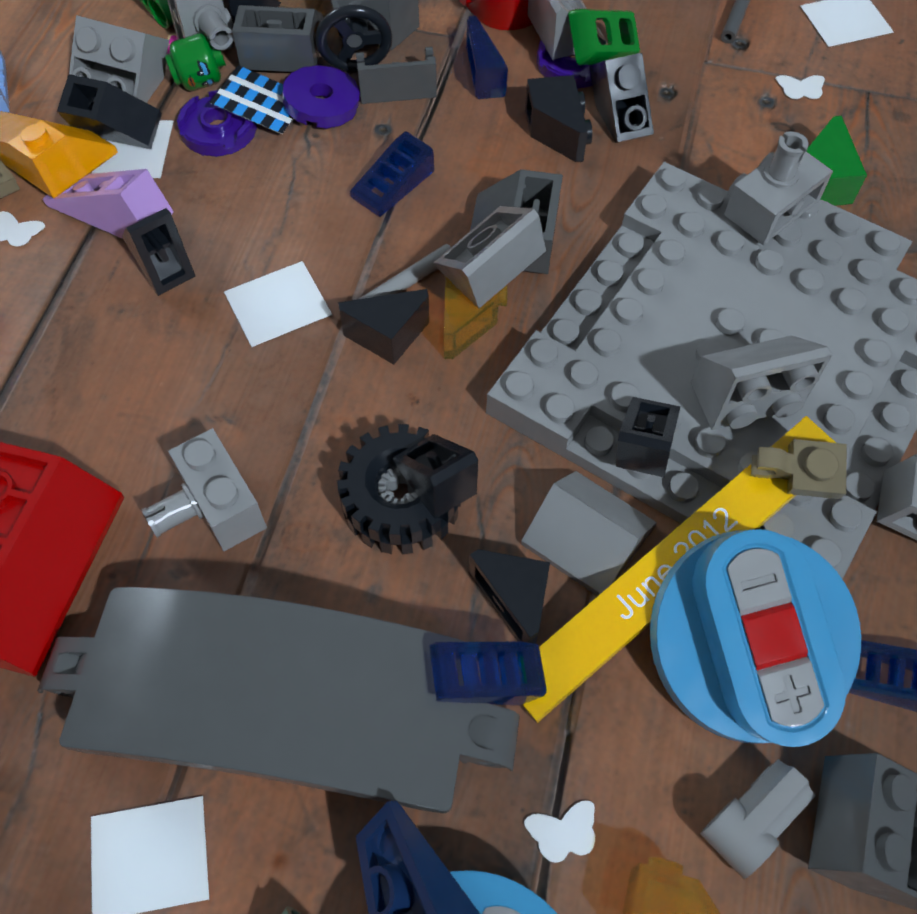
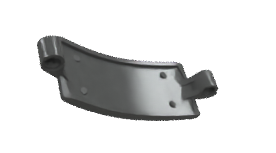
(273, 696)

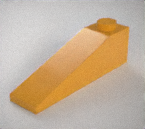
(49, 152)

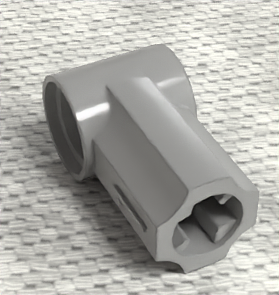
(749, 827)

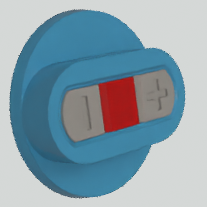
(756, 638)

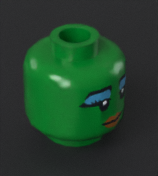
(194, 62)

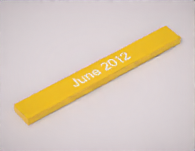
(627, 604)

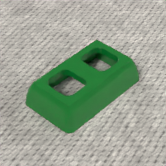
(620, 32)

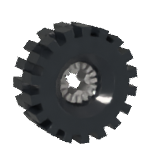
(371, 505)

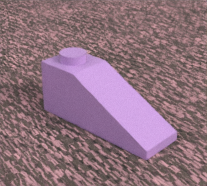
(111, 200)

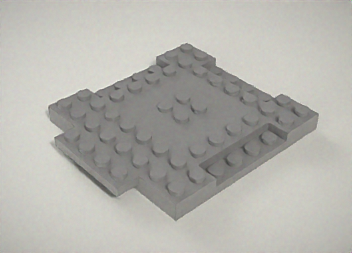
(697, 284)

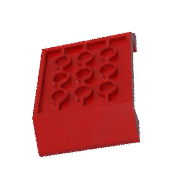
(48, 539)

